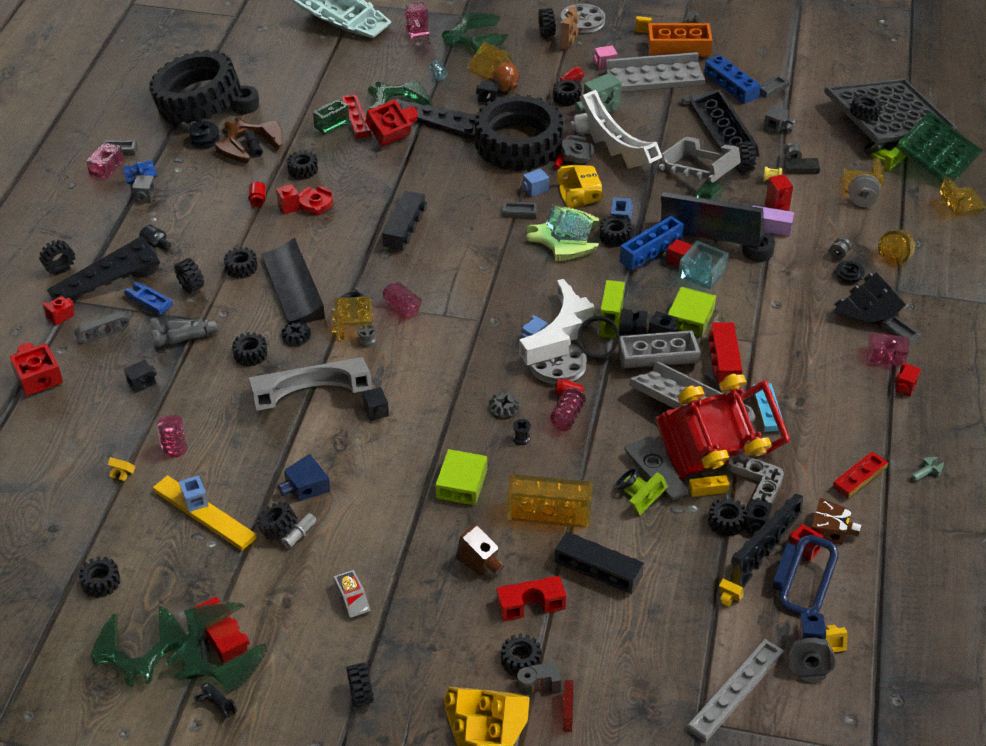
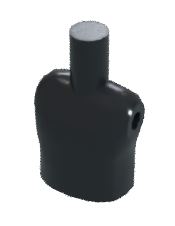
(154, 236)

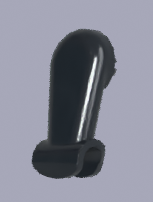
(213, 695)

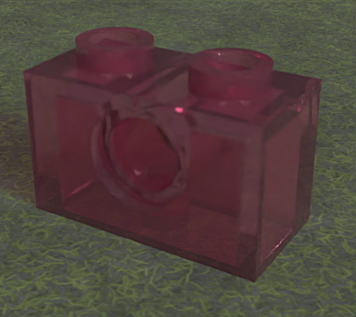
(417, 11)
(105, 160)
(887, 349)

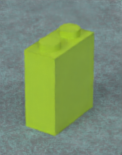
(611, 307)
(693, 310)
(461, 477)

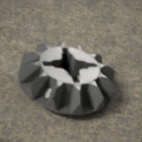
(509, 409)

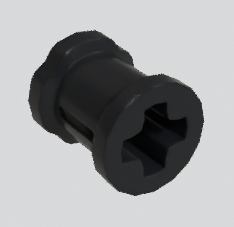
(521, 430)

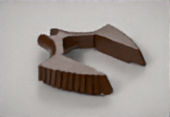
(230, 148)

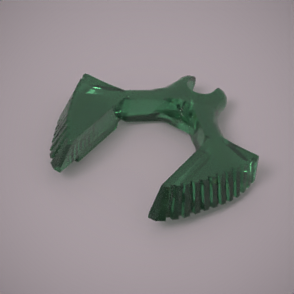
(473, 21)
(412, 90)
(107, 647)
(229, 674)

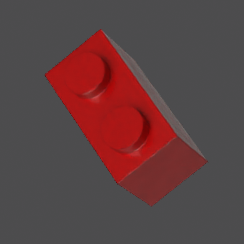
(779, 193)

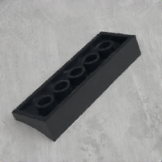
(722, 120)
(715, 219)
(293, 284)

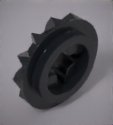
(845, 267)
(296, 338)

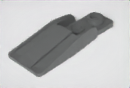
(650, 460)

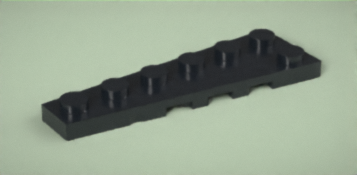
(457, 121)
(120, 263)
(763, 541)

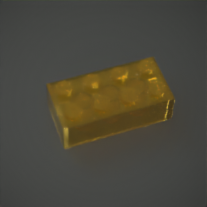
(549, 500)

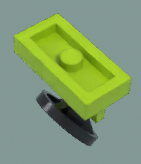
(889, 158)
(642, 492)

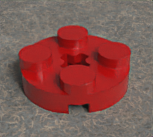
(315, 200)

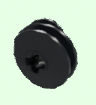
(204, 134)

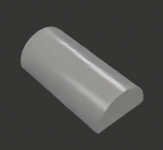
(666, 348)

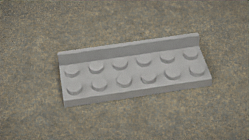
(657, 71)
(667, 383)

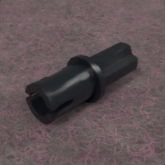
(253, 143)

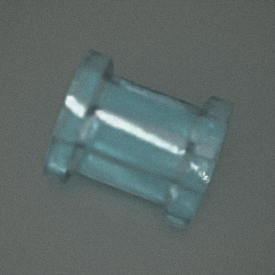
(437, 68)

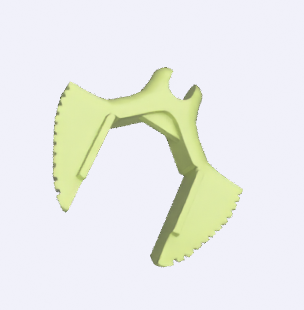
(565, 248)

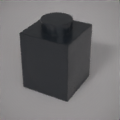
(375, 403)

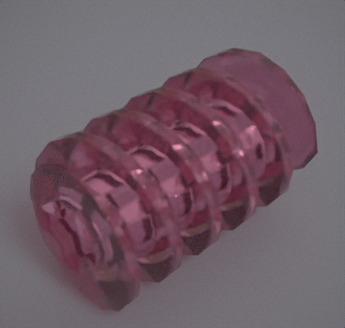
(402, 299)
(567, 409)
(172, 436)

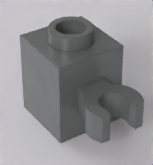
(777, 119)

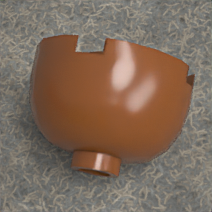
(507, 76)

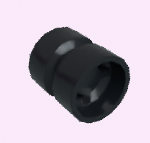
(633, 321)

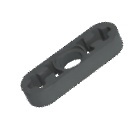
(94, 325)

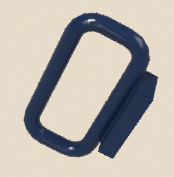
(788, 568)

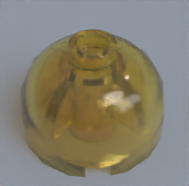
(896, 246)

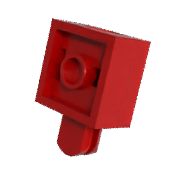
(390, 122)
(35, 368)

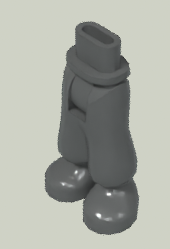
(181, 330)

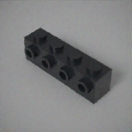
(404, 220)
(599, 562)

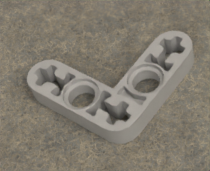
(763, 476)

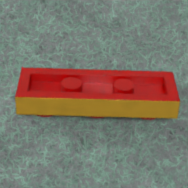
(860, 474)

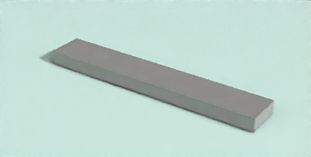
(734, 690)

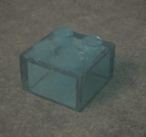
(569, 222)
(703, 264)

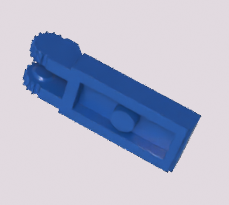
(149, 298)

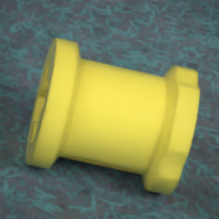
(771, 172)

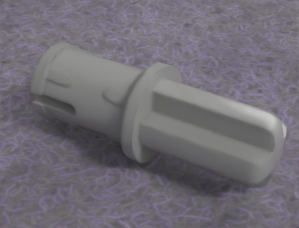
(299, 531)

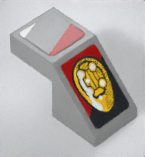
(352, 592)

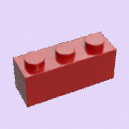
(226, 637)

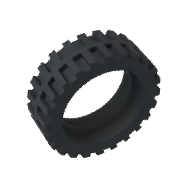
(200, 102)
(518, 152)

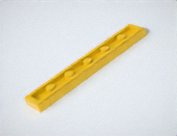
(208, 516)

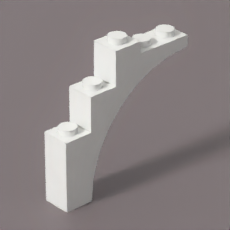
(618, 141)
(557, 336)

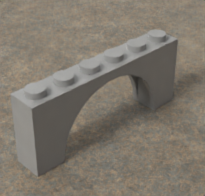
(347, 373)

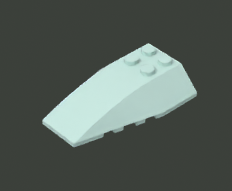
(348, 15)

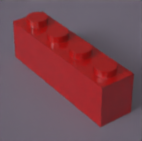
(724, 350)

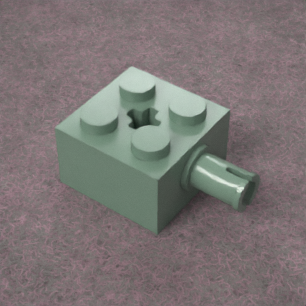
(608, 89)

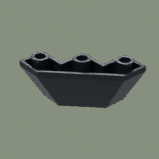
(871, 300)

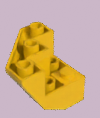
(485, 716)

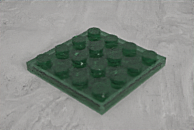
(939, 148)

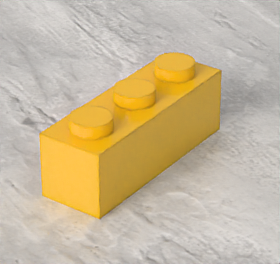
(708, 486)

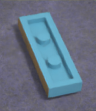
(766, 416)

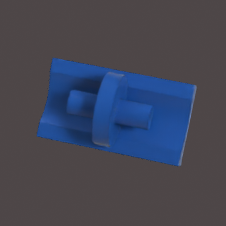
(145, 168)

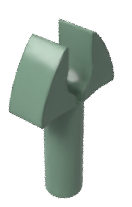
(929, 468)

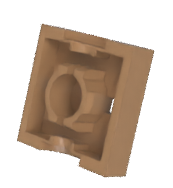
(569, 28)

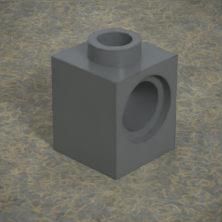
(144, 188)

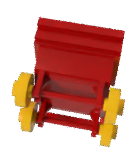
(716, 427)

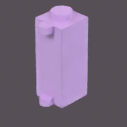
(777, 221)

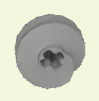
(859, 196)

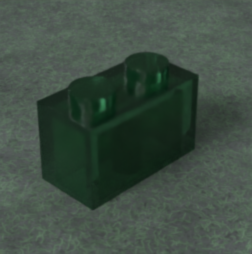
(331, 116)

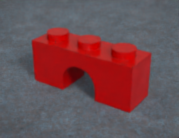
(546, 591)

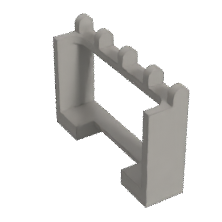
(690, 146)

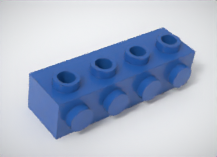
(732, 79)
(650, 243)

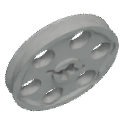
(586, 17)
(562, 366)

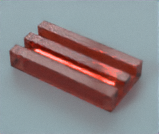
(568, 706)

